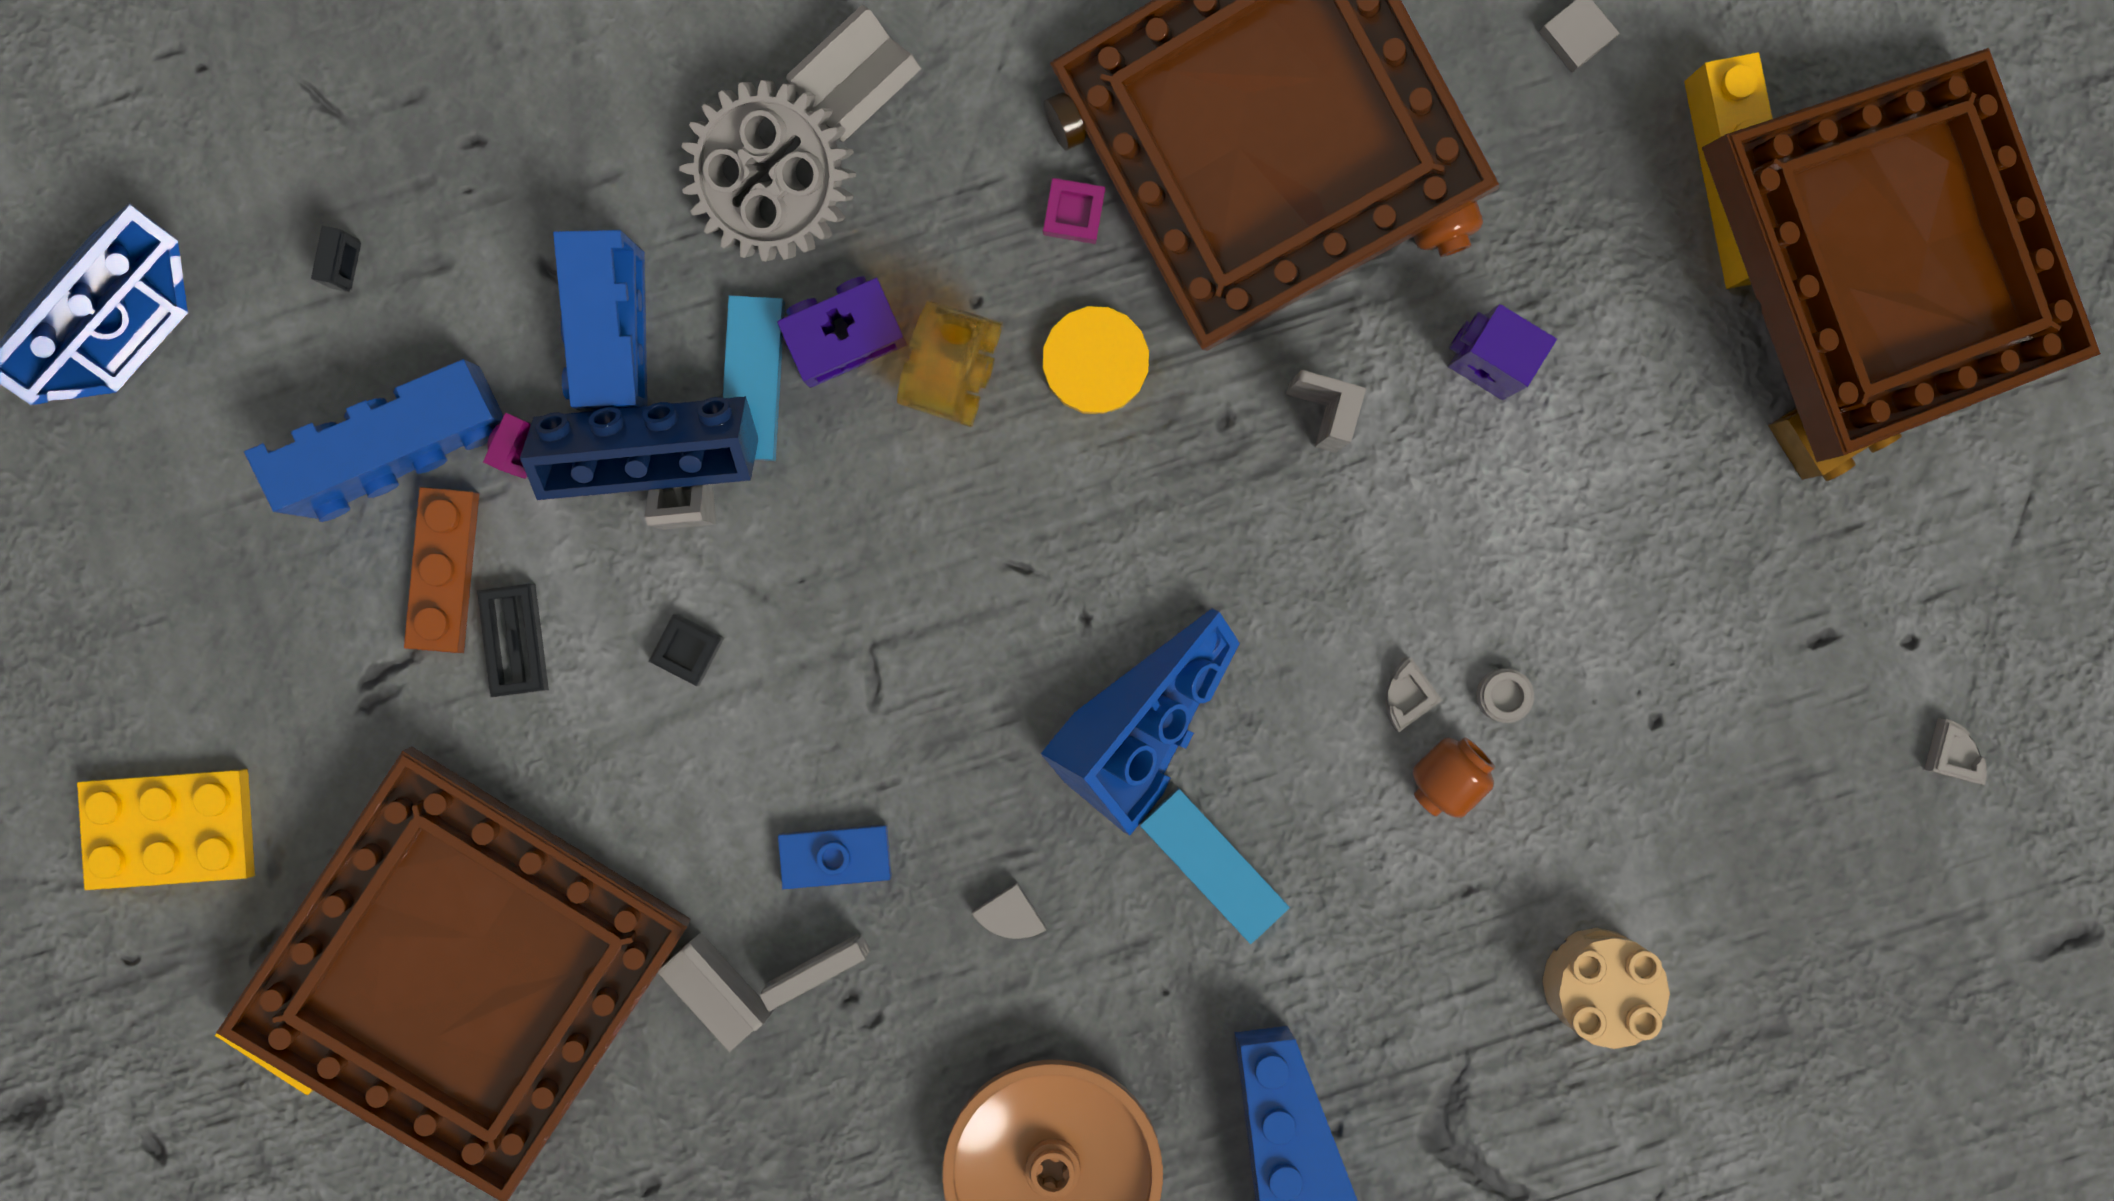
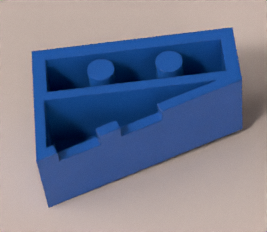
(602, 319)

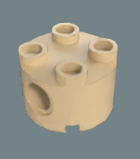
(1606, 988)

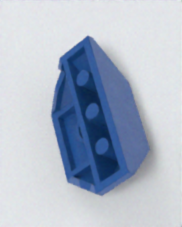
(97, 314)

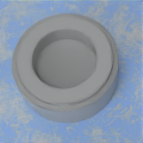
(1505, 695)

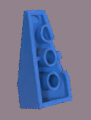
(1128, 733)

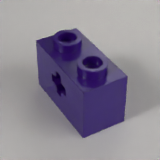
(1500, 351)
(826, 356)

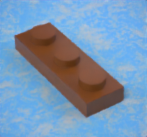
(441, 570)

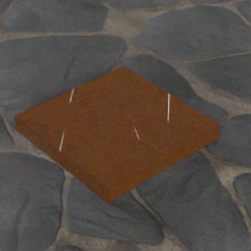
(1271, 144)
(1900, 253)
(454, 974)

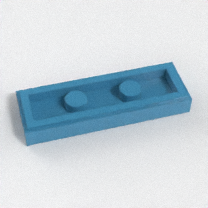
(755, 364)
(1214, 866)

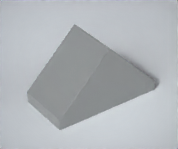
(680, 507)

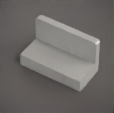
(854, 71)
(1341, 402)
(715, 992)

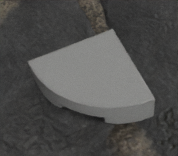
(1408, 695)
(1955, 753)
(1010, 915)

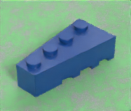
(378, 443)

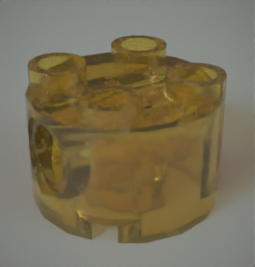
(949, 363)

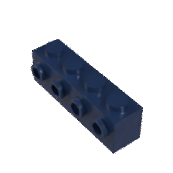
(640, 448)

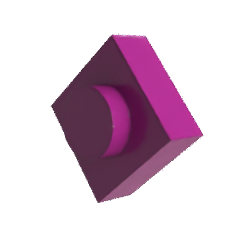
(1074, 211)
(506, 445)

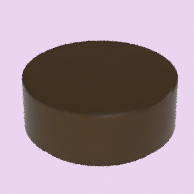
(1065, 121)

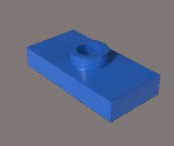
(834, 856)

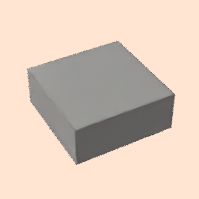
(1578, 33)

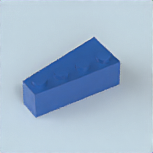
(1285, 1124)

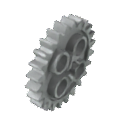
(735, 133)

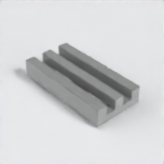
(814, 971)

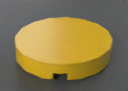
(1095, 360)

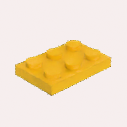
(166, 829)

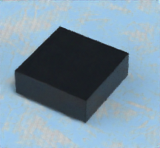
(336, 259)
(686, 649)

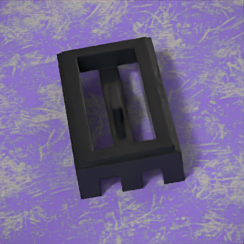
(533, 635)

